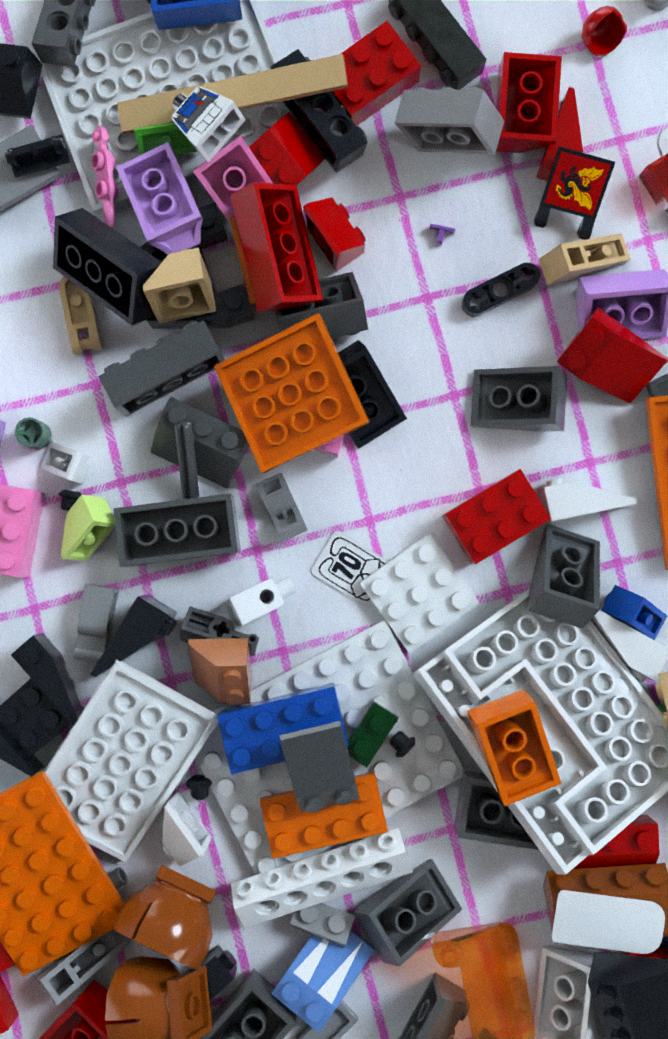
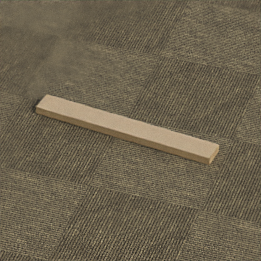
(245, 90)

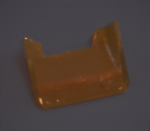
(491, 978)

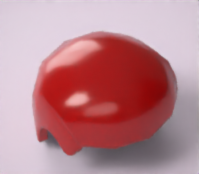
(603, 30)

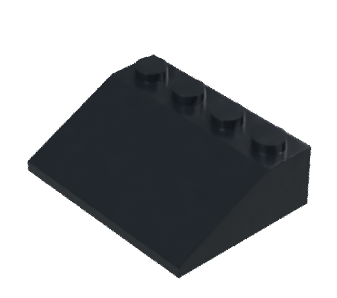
(630, 995)

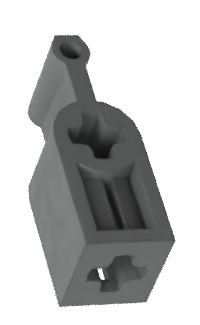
(206, 625)

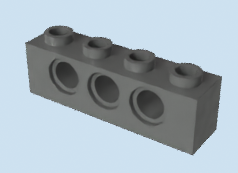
(61, 30)

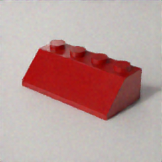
(276, 246)

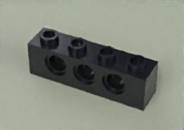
(337, 150)

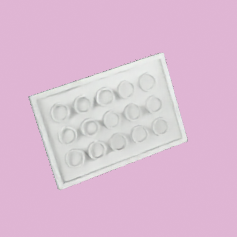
(127, 757)

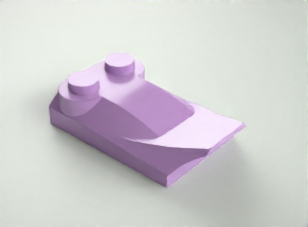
(162, 200)

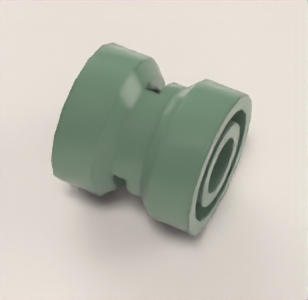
(29, 429)

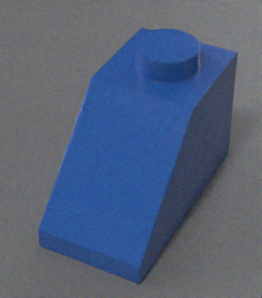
(634, 611)

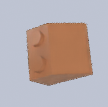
(222, 668)

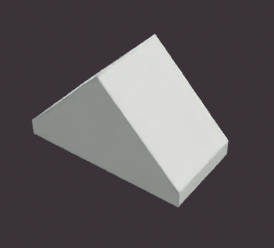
(66, 462)

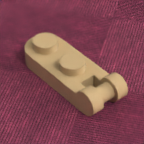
(79, 316)

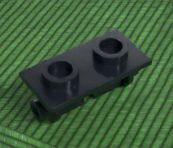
(38, 156)

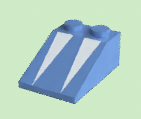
(322, 977)

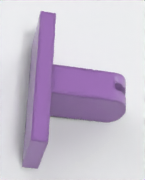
(442, 229)

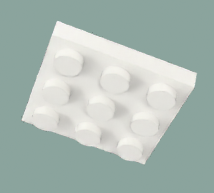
(419, 593)

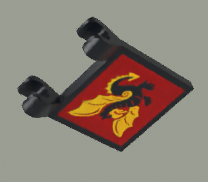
(575, 187)

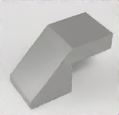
(281, 507)

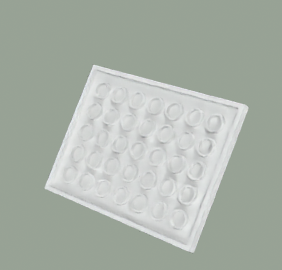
(142, 61)
(363, 670)

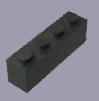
(441, 40)

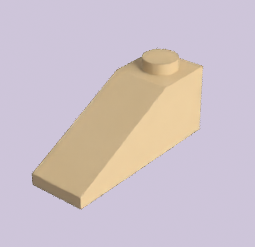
(583, 258)

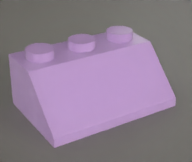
(630, 298)

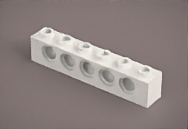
(320, 878)

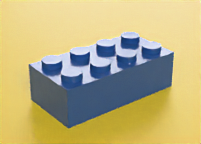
(253, 729)

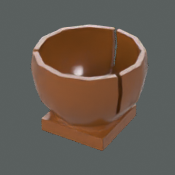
(170, 917)
(162, 997)

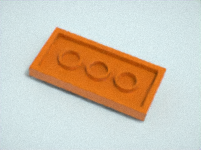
(298, 832)

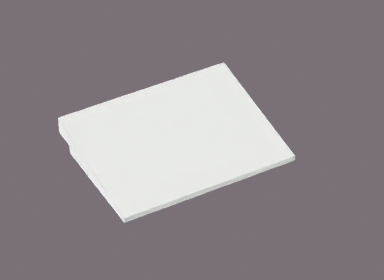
(594, 713)

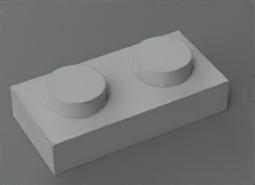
(324, 923)

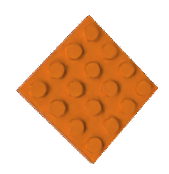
(291, 393)

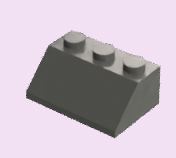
(340, 309)
(216, 443)
(437, 1011)

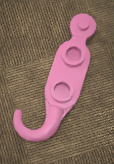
(104, 164)

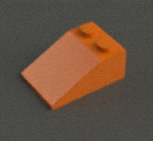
(514, 746)

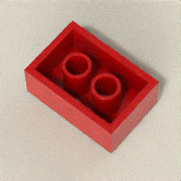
(376, 72)
(496, 517)

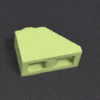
(86, 527)

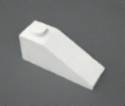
(576, 499)
(637, 651)

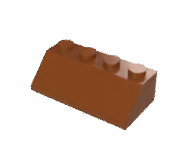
(631, 881)

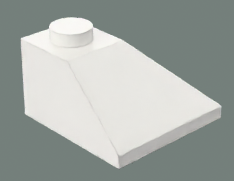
(183, 832)

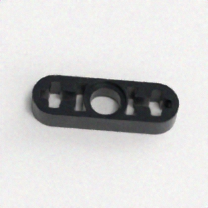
(522, 287)

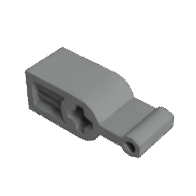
(95, 621)

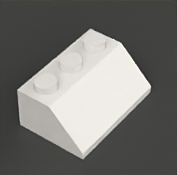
(564, 997)

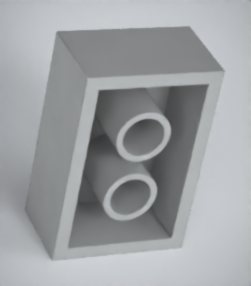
(450, 120)

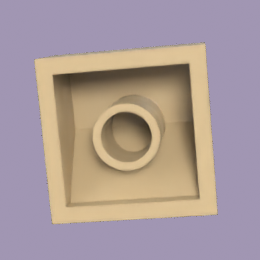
(180, 287)

